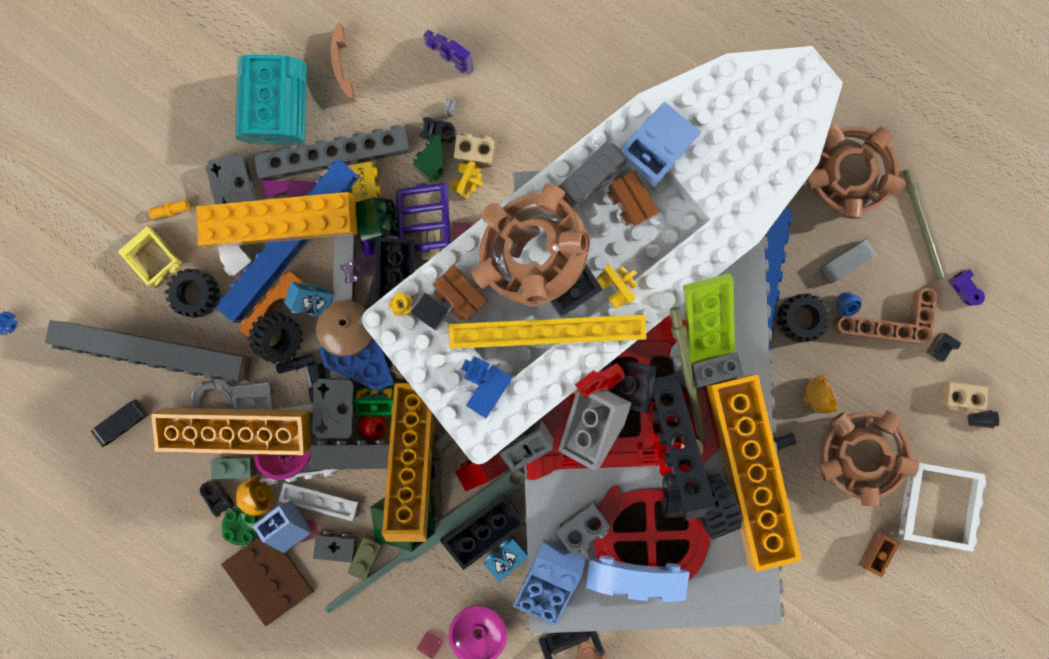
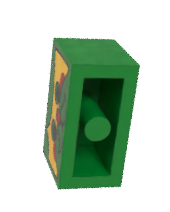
(373, 401)

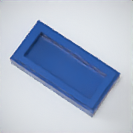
(489, 393)

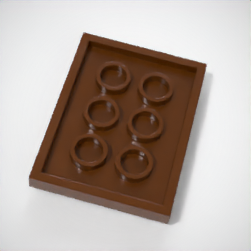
(267, 580)

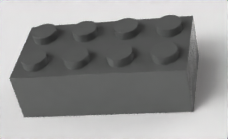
(349, 456)

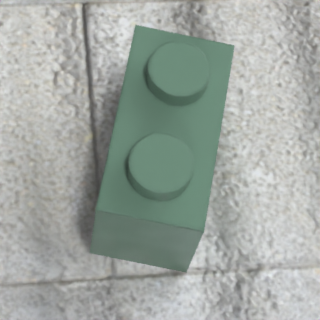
(233, 467)

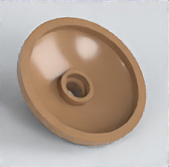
(345, 339)

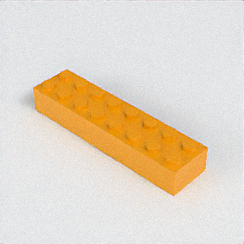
(276, 220)
(232, 431)
(408, 468)
(754, 472)

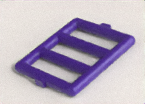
(443, 206)

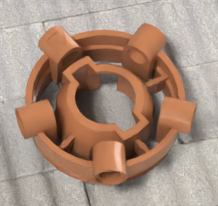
(874, 143)
(511, 230)
(899, 464)

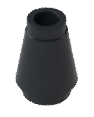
(984, 419)

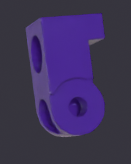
(966, 288)

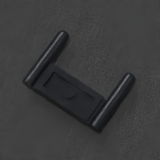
(561, 641)

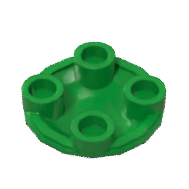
(238, 527)

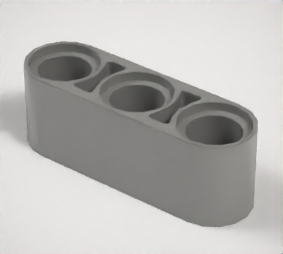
(848, 261)

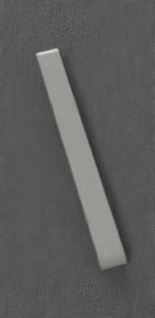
(343, 253)

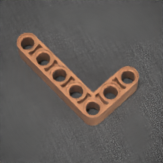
(892, 328)

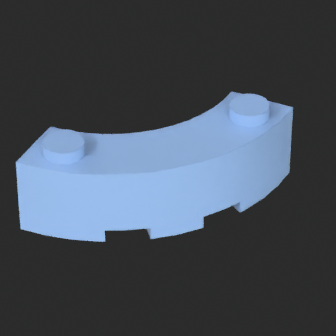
(637, 581)

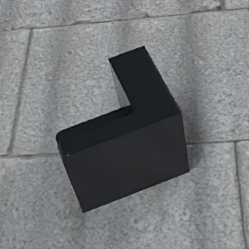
(429, 311)
(942, 346)

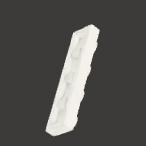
(319, 501)

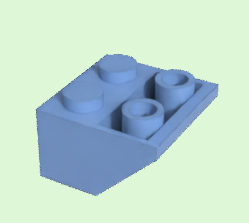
(282, 527)

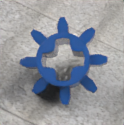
(7, 322)
(476, 370)

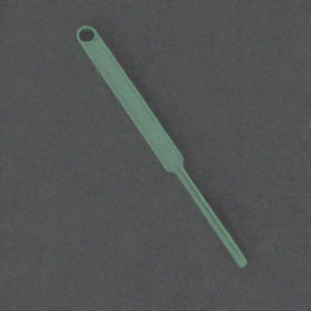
(442, 527)

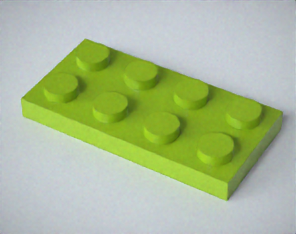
(709, 317)

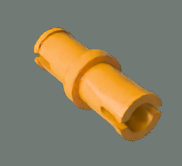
(169, 209)

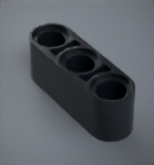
(119, 423)

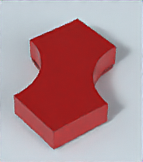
(600, 380)

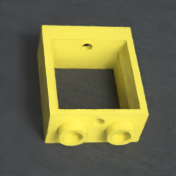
(137, 244)

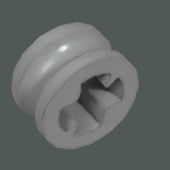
(450, 107)

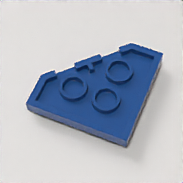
(364, 367)

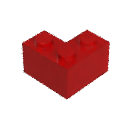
(474, 475)

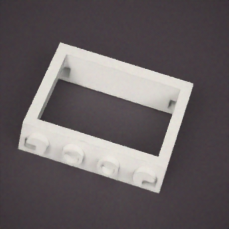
(910, 503)

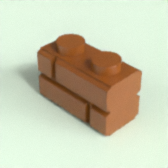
(632, 199)
(459, 293)
(879, 554)

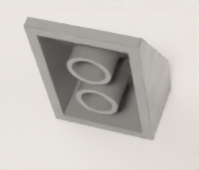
(593, 427)

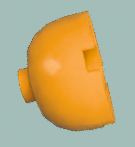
(820, 395)
(254, 497)

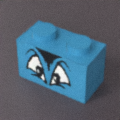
(307, 298)
(505, 559)

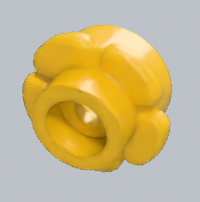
(394, 304)

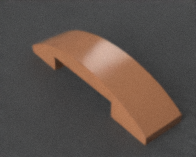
(339, 41)

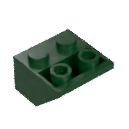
(431, 161)
(376, 219)

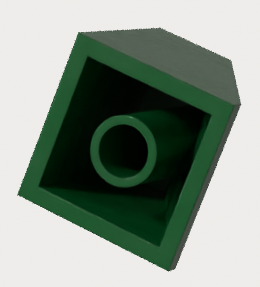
(377, 513)

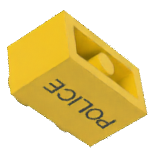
(366, 185)

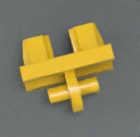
(469, 181)
(623, 293)

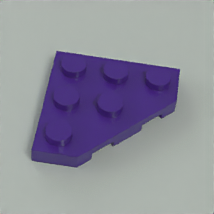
(450, 51)

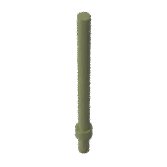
(912, 188)
(679, 332)

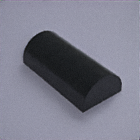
(392, 263)
(483, 531)

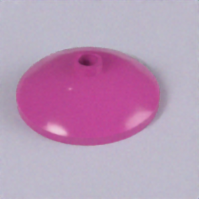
(278, 468)
(467, 643)

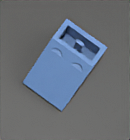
(659, 143)
(550, 582)

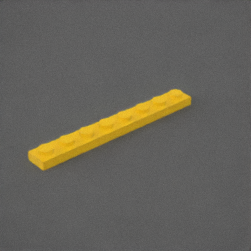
(547, 331)

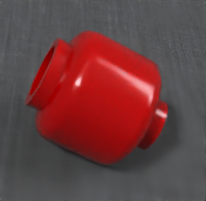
(371, 427)

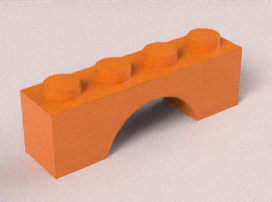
(273, 297)

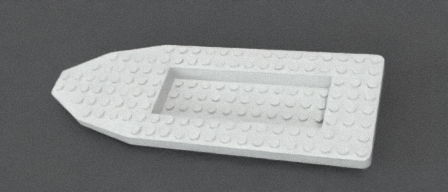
(757, 145)

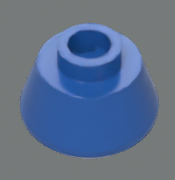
(848, 304)

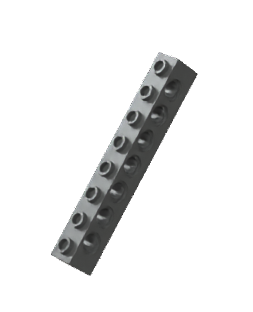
(265, 159)

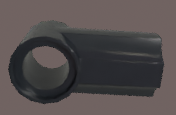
(314, 373)

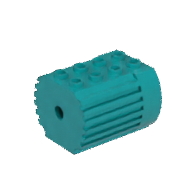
(271, 100)

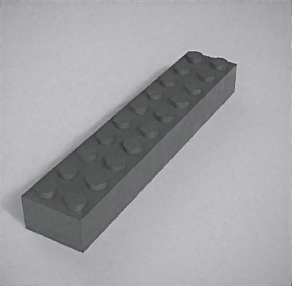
(145, 350)

